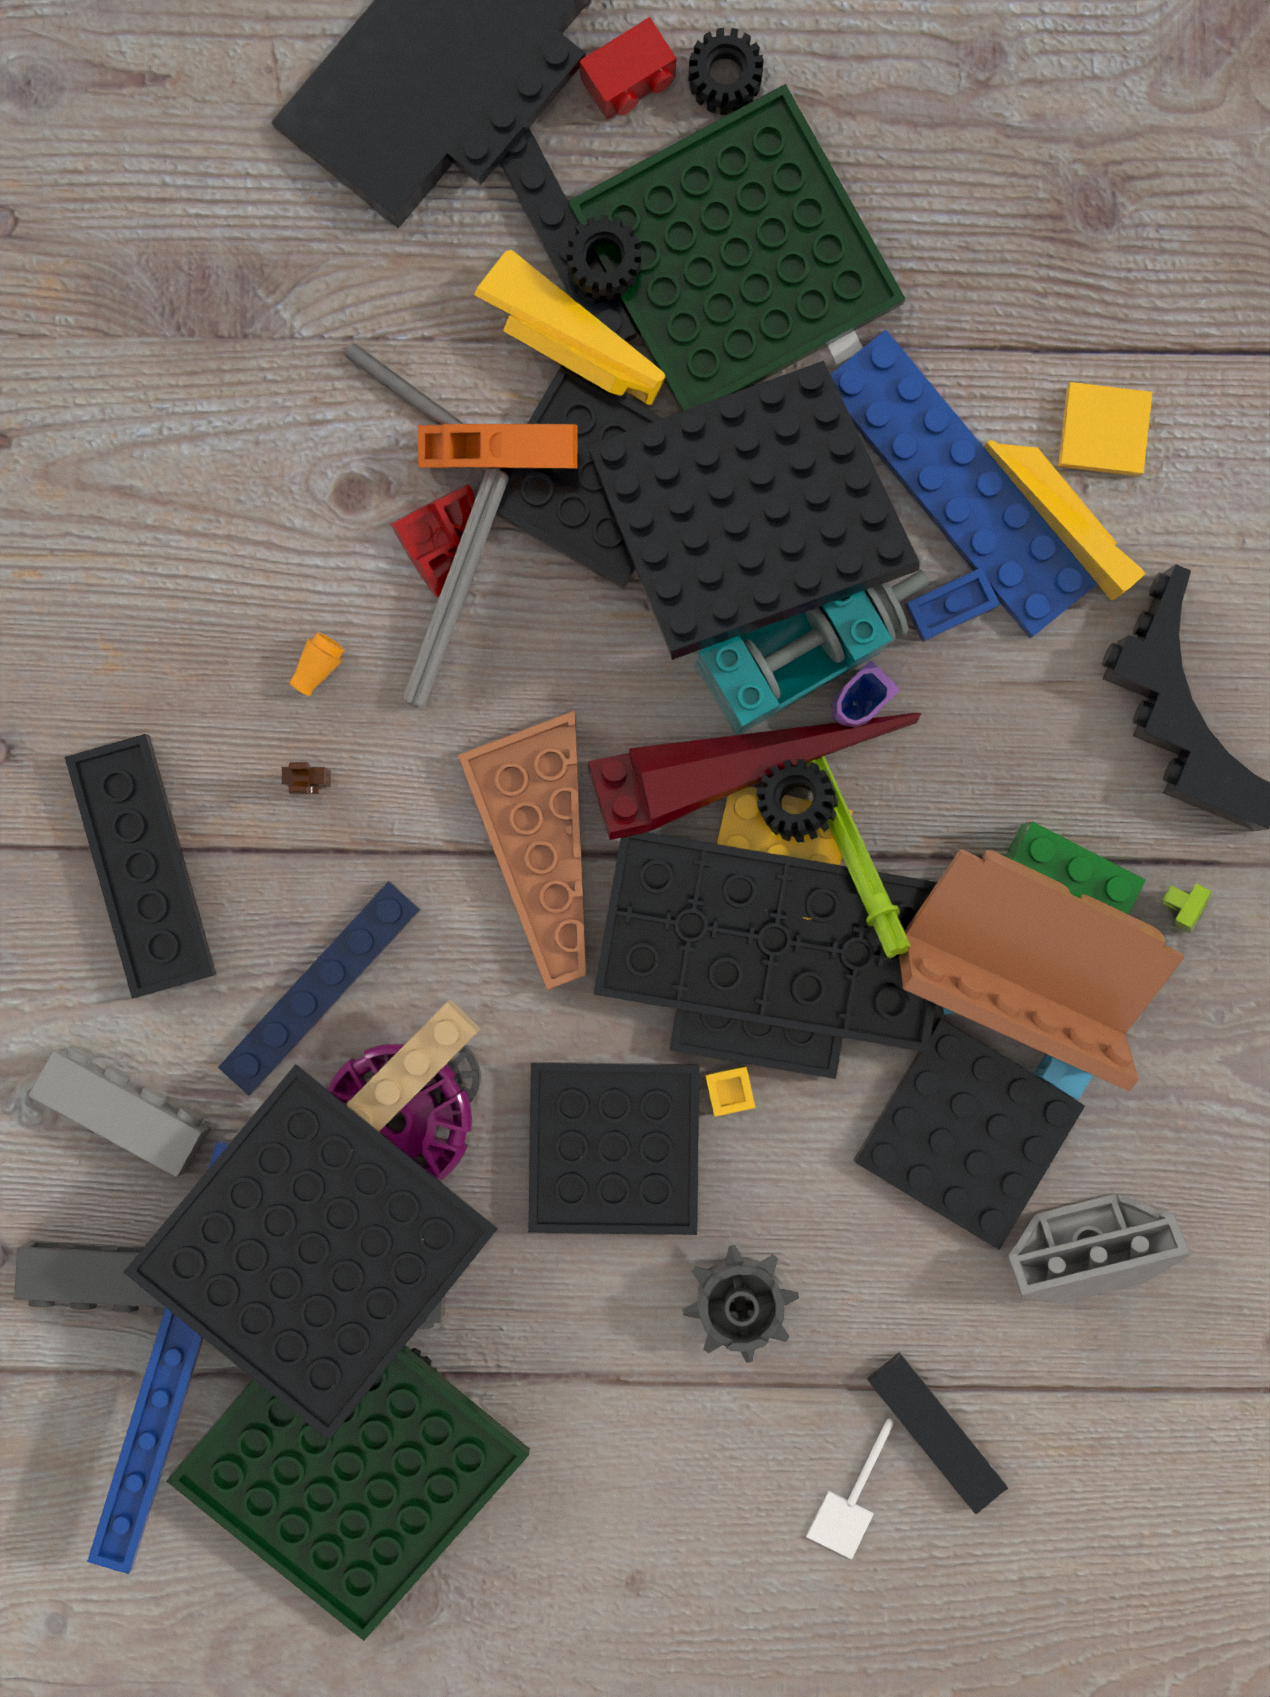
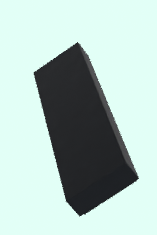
(937, 1433)

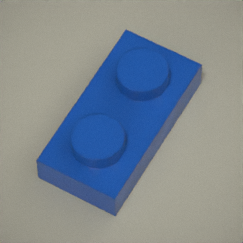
(952, 604)

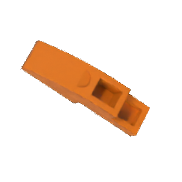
(497, 446)

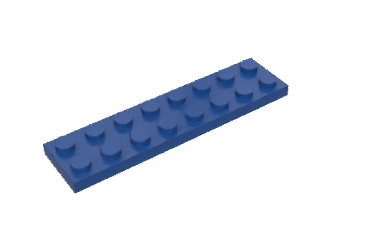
(959, 484)

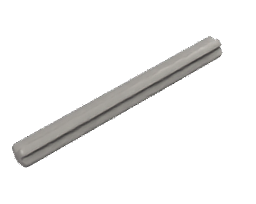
(455, 587)

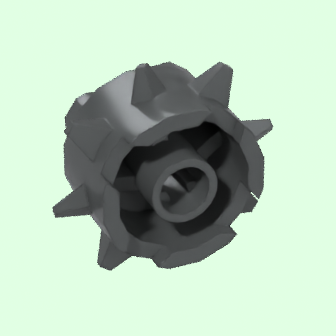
(746, 1328)

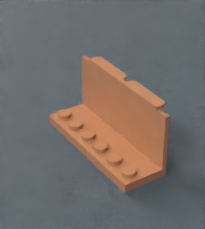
(1036, 962)

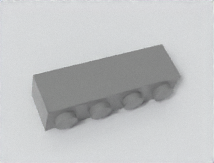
(120, 1111)

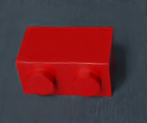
(628, 69)

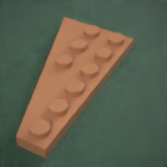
(532, 817)

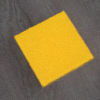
(1105, 429)

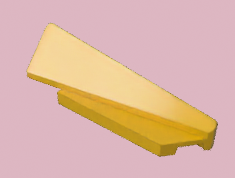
(566, 331)
(1067, 517)

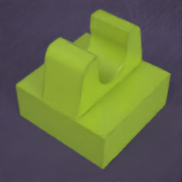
(1187, 905)

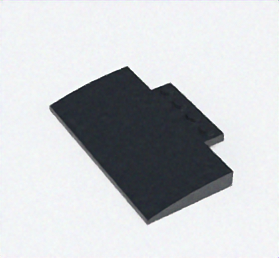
(430, 90)
(748, 975)

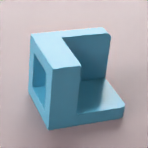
(1063, 1076)

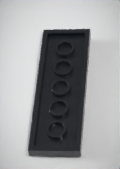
(140, 866)

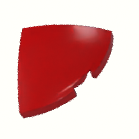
(433, 535)

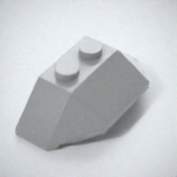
(1094, 1249)

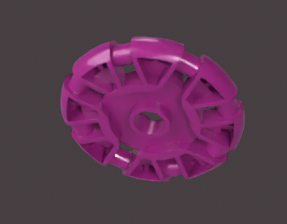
(421, 1112)

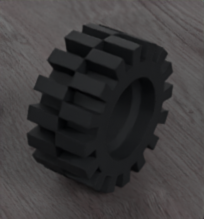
(730, 48)
(787, 779)

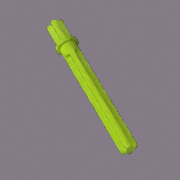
(864, 875)

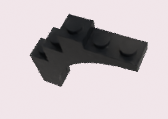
(1170, 719)

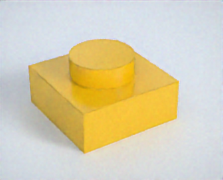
(730, 1091)

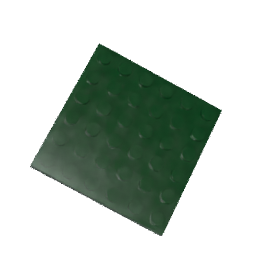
(741, 251)
(368, 1507)

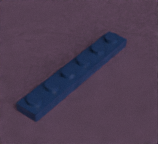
(319, 988)

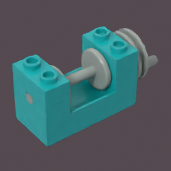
(794, 657)

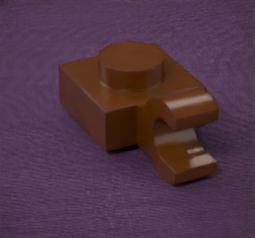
(305, 779)

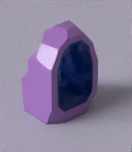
(863, 696)

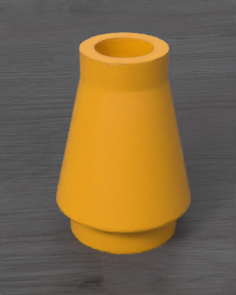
(317, 662)

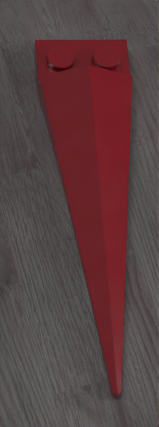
(673, 779)

